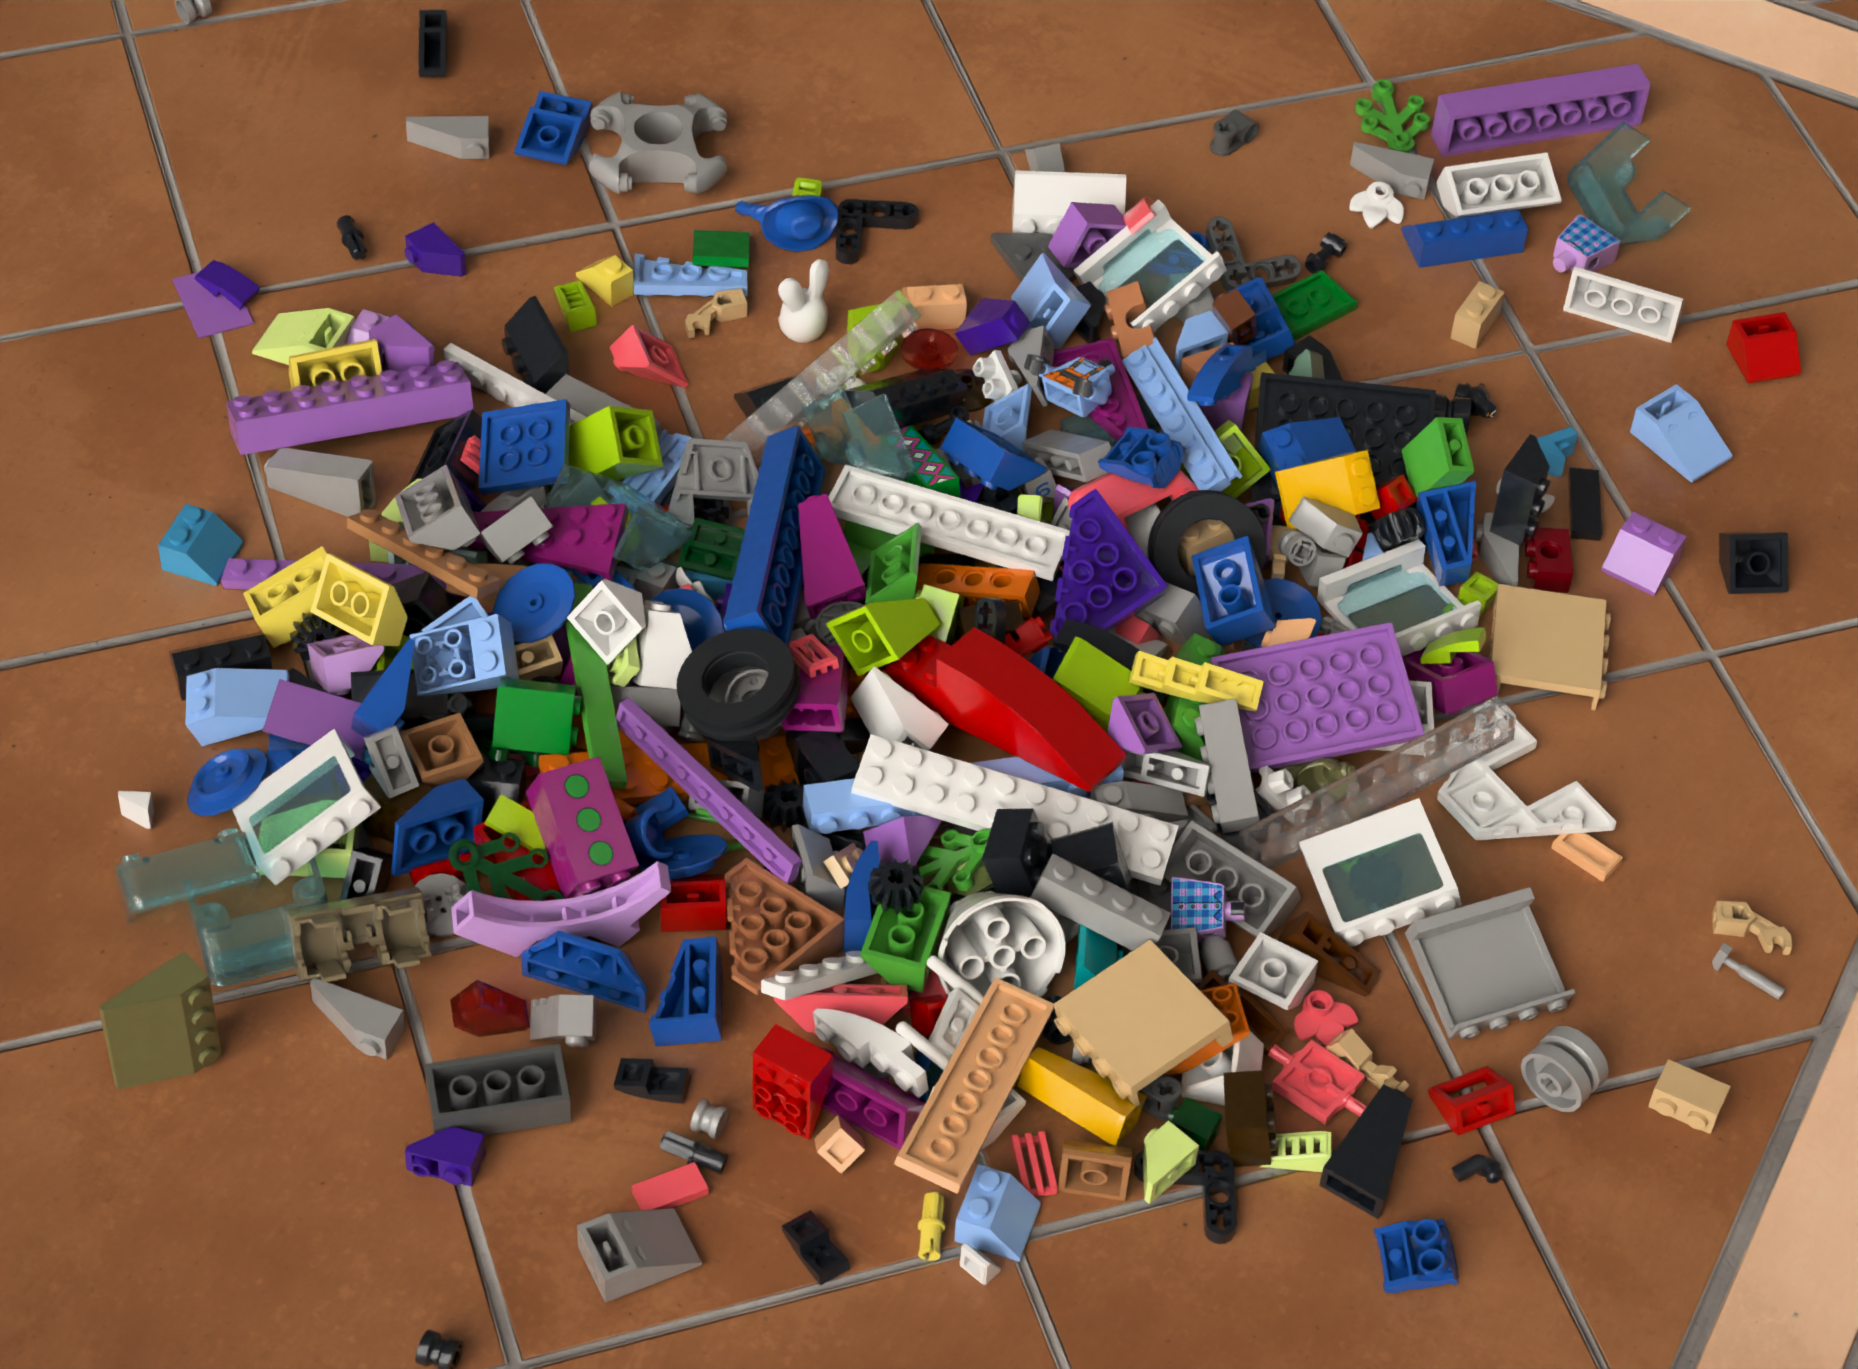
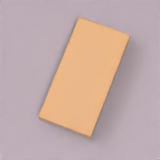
(1588, 854)

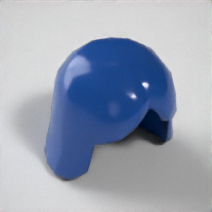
(643, 835)

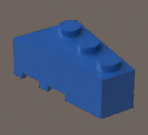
(1449, 530)
(693, 998)

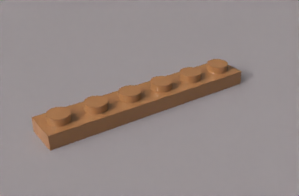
(434, 560)

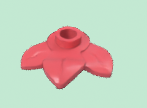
(1324, 1022)

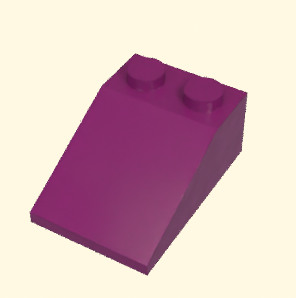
(1456, 684)

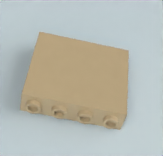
(1550, 641)
(1139, 1019)

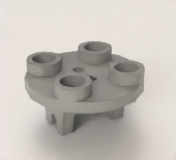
(450, 891)

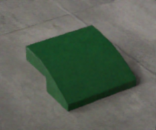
(712, 549)

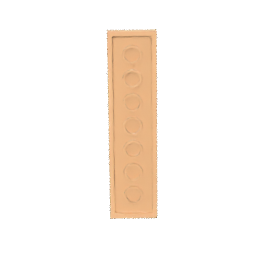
(974, 1085)

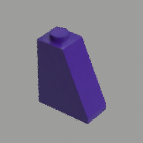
(992, 325)

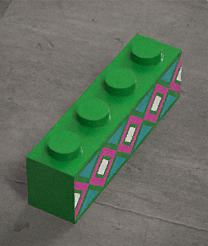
(930, 468)

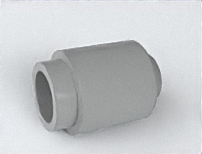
(1219, 956)

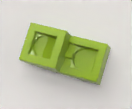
(1478, 588)
(1445, 648)

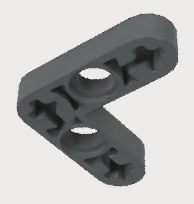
(1238, 266)

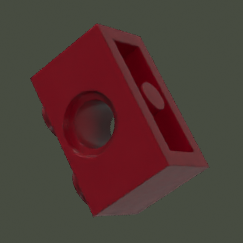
(1550, 560)

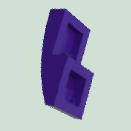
(229, 282)

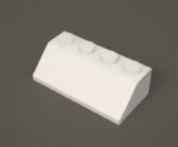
(1498, 185)
(1044, 197)
(1623, 304)

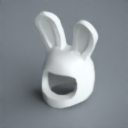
(803, 309)

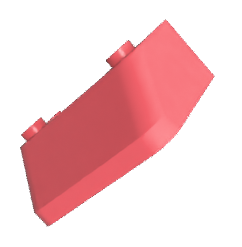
(1130, 496)

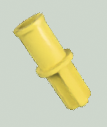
(931, 1226)

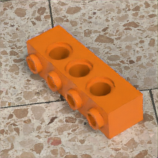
(983, 582)

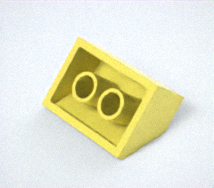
(335, 363)
(286, 596)
(359, 603)

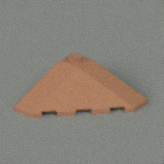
(775, 926)

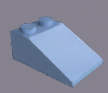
(229, 702)

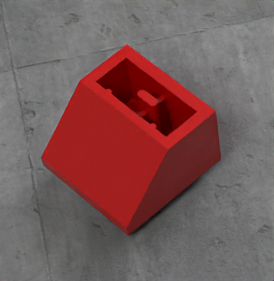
(1765, 347)
(694, 904)

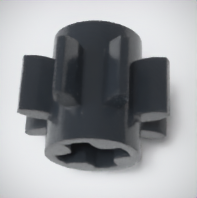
(711, 510)

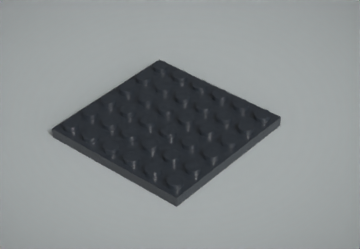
(1373, 414)

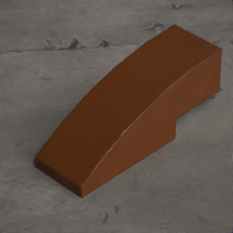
(1259, 1021)

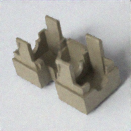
(327, 930)

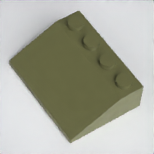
(162, 1025)

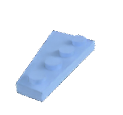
(665, 278)

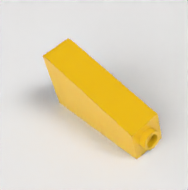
(1080, 1095)

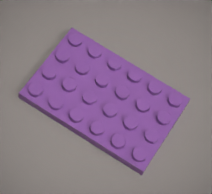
(1326, 697)

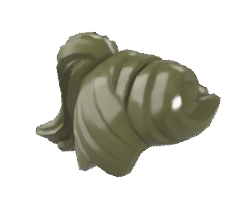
(1319, 772)

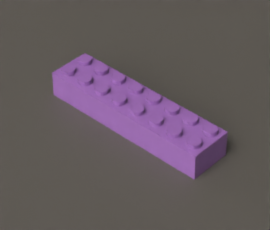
(1539, 110)
(349, 407)

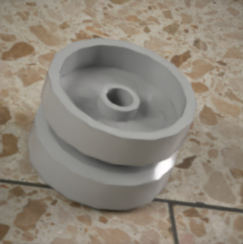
(1564, 1068)

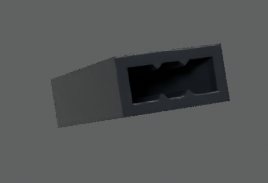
(1368, 1154)

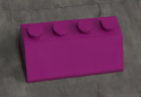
(871, 1103)

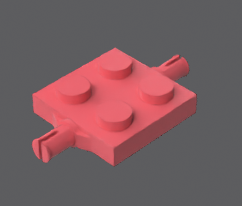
(1317, 1081)

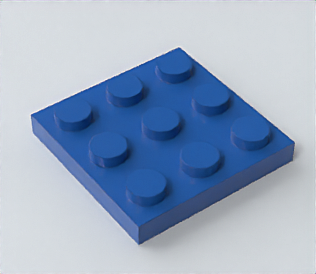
(523, 446)

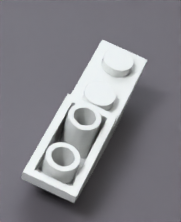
(869, 1041)

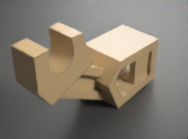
(724, 307)
(1278, 560)
(1738, 920)
(1355, 1052)

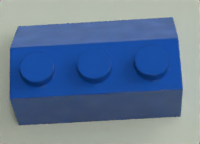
(989, 457)

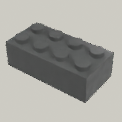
(499, 1091)

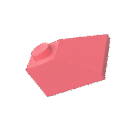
(647, 357)

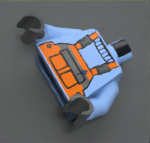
(1075, 385)

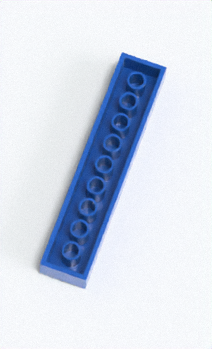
(770, 556)

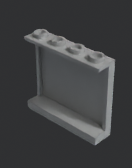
(1487, 965)

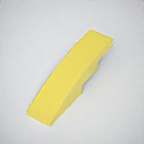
(1195, 682)

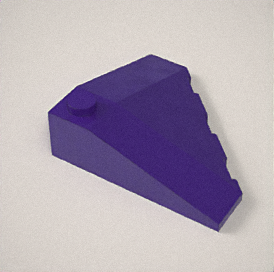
(1103, 570)

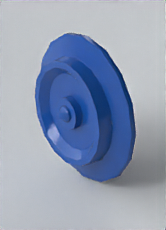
(536, 601)
(1287, 603)
(697, 613)
(226, 781)
(690, 855)

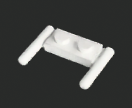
(953, 1019)

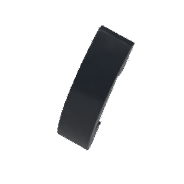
(1106, 642)

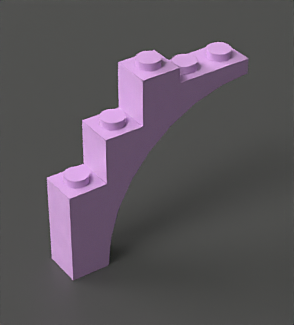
(518, 924)

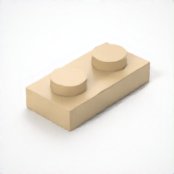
(843, 863)

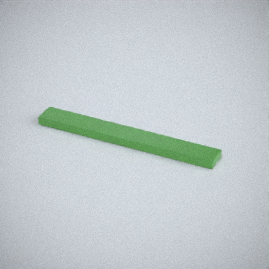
(596, 701)

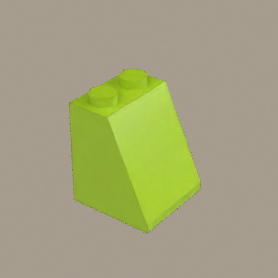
(615, 443)
(882, 631)
(1094, 680)

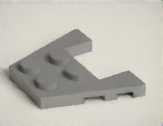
(713, 472)

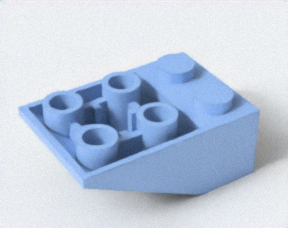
(1050, 300)
(1680, 433)
(464, 656)

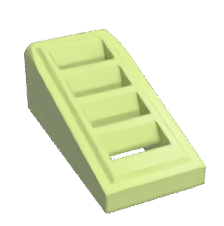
(1305, 1162)

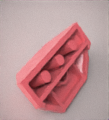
(868, 1001)

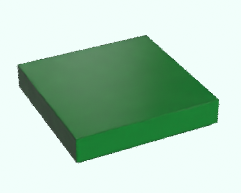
(721, 248)

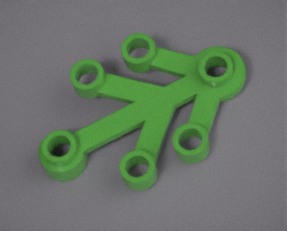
(1396, 139)
(948, 859)

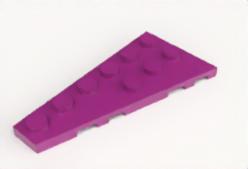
(1122, 405)
(578, 540)

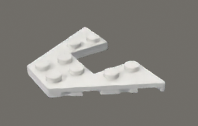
(1494, 811)

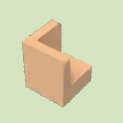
(839, 1144)

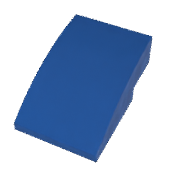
(554, 128)
(1272, 330)
(858, 902)

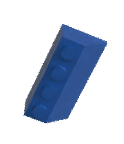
(1466, 238)

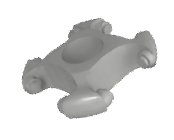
(648, 125)

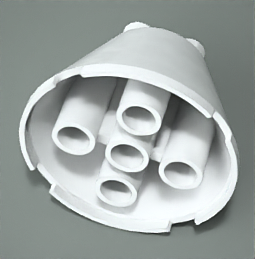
(1002, 939)

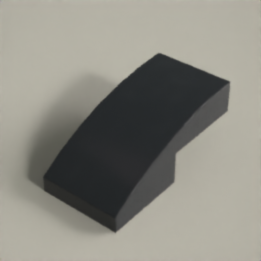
(650, 1082)
(814, 1248)

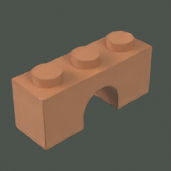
(1124, 307)

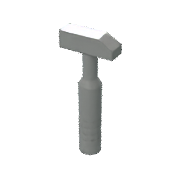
(1746, 972)

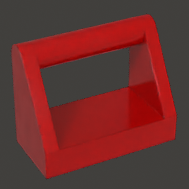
(1476, 1107)

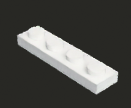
(816, 977)

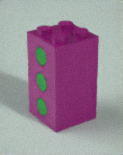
(582, 828)

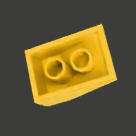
(1338, 481)

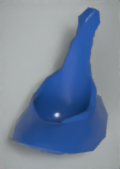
(794, 221)

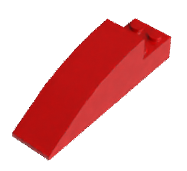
(1008, 704)

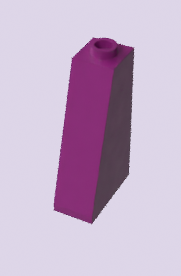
(827, 561)
(822, 698)

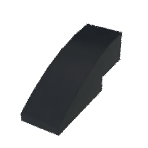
(433, 43)

